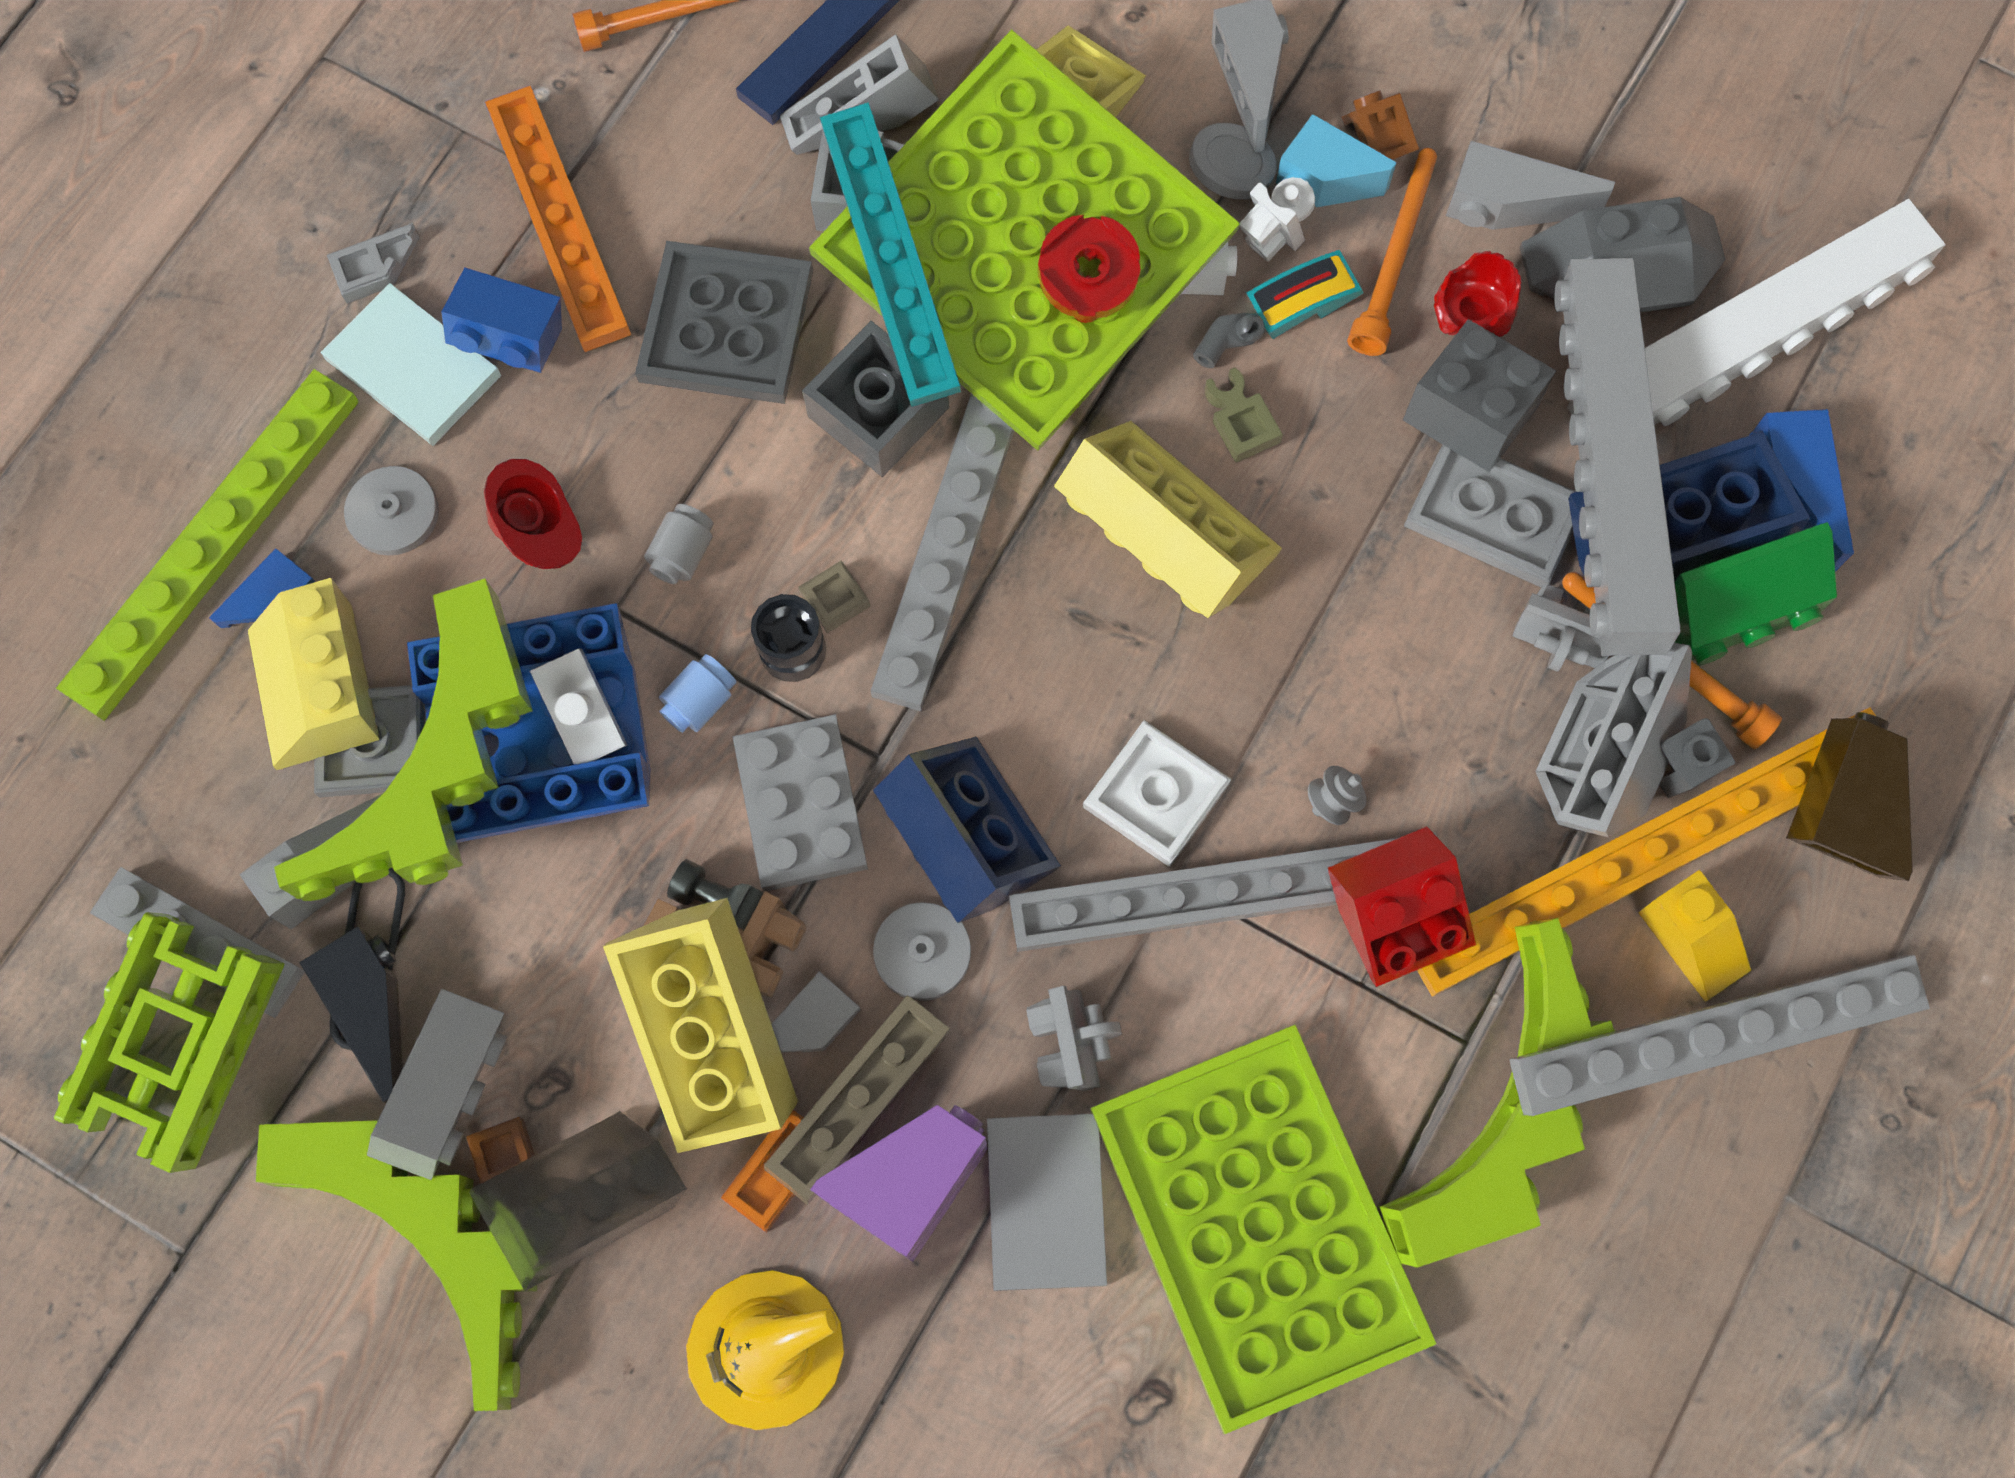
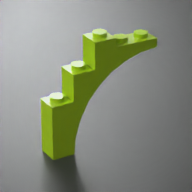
(449, 765)
(1487, 1188)
(431, 1216)

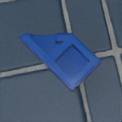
(259, 589)

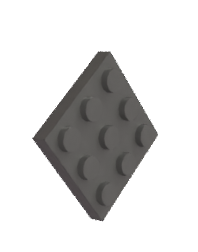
(725, 322)

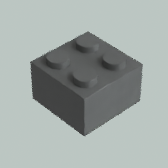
(1478, 395)
(865, 402)

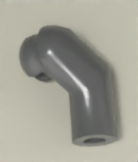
(1228, 333)

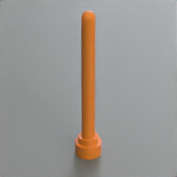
(596, 28)
(1371, 330)
(1752, 721)

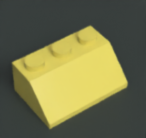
(311, 675)

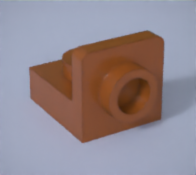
(1383, 124)

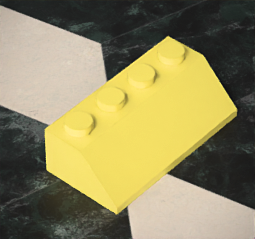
(1166, 517)
(702, 1026)

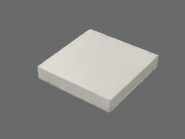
(1156, 793)

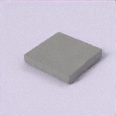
(375, 764)

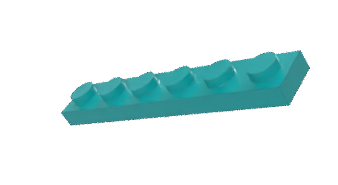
(890, 255)

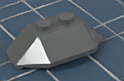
(1669, 239)

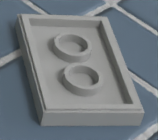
(1496, 516)
(1046, 1202)

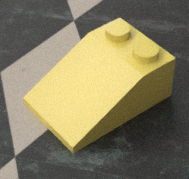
(1093, 69)

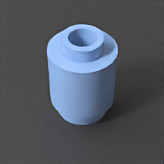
(696, 694)

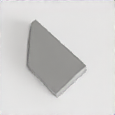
(372, 263)
(814, 1017)

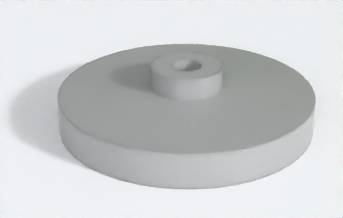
(1227, 163)
(391, 510)
(922, 951)

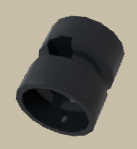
(788, 637)

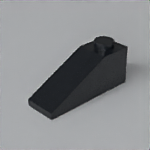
(363, 1001)

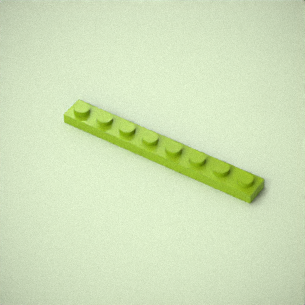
(207, 545)

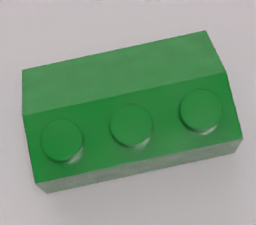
(1756, 593)

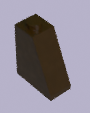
(1859, 799)

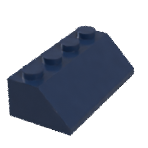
(1719, 503)

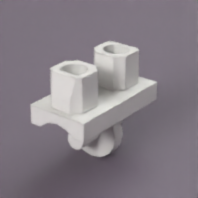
(1277, 219)

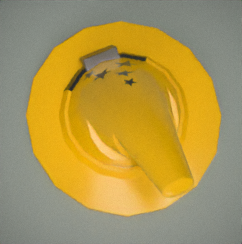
(765, 1350)

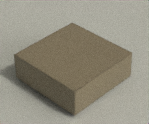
(834, 596)

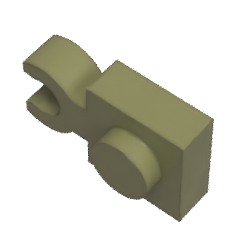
(1243, 422)

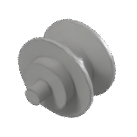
(1336, 795)

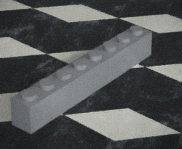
(1617, 459)

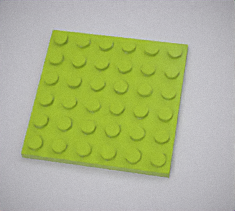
(980, 196)

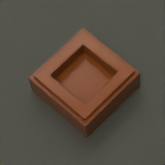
(500, 1148)

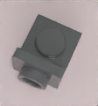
(1694, 756)

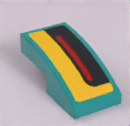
(1303, 291)

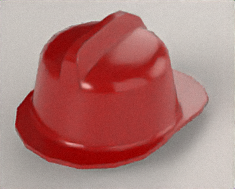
(531, 514)

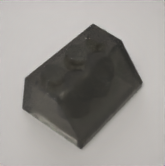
(578, 1197)

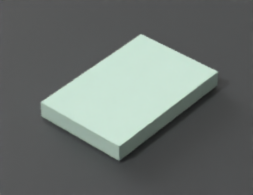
(407, 367)

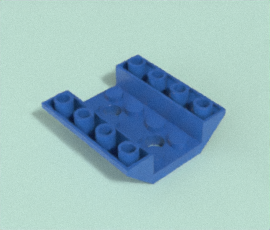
(531, 763)

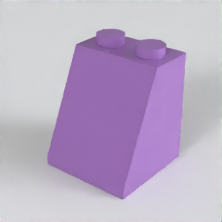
(907, 1178)

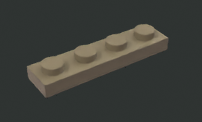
(857, 1098)

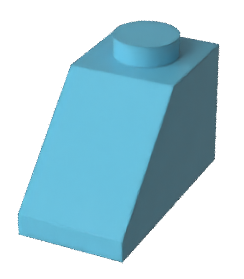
(1335, 164)

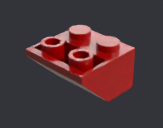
(1403, 905)

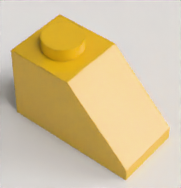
(1699, 934)

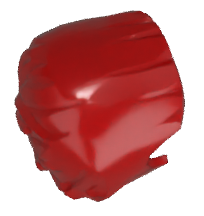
(1479, 290)

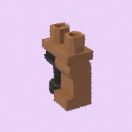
(758, 916)

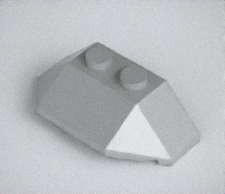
(1609, 740)

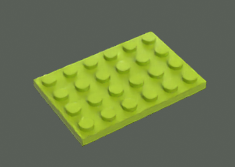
(1261, 1229)

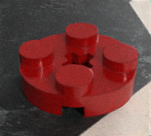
(1089, 238)

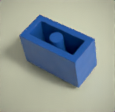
(502, 320)

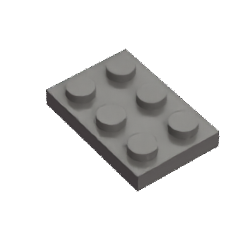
(799, 803)

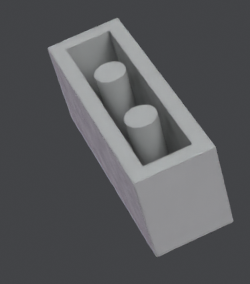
(438, 1085)

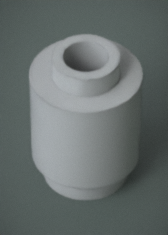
(679, 544)

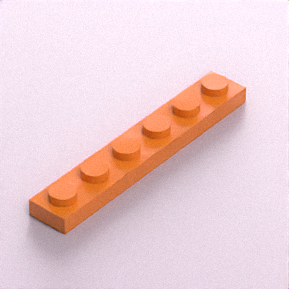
(558, 219)

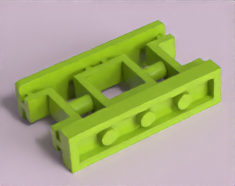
(206, 1060)

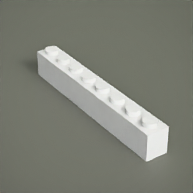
(1788, 309)

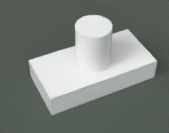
(578, 707)

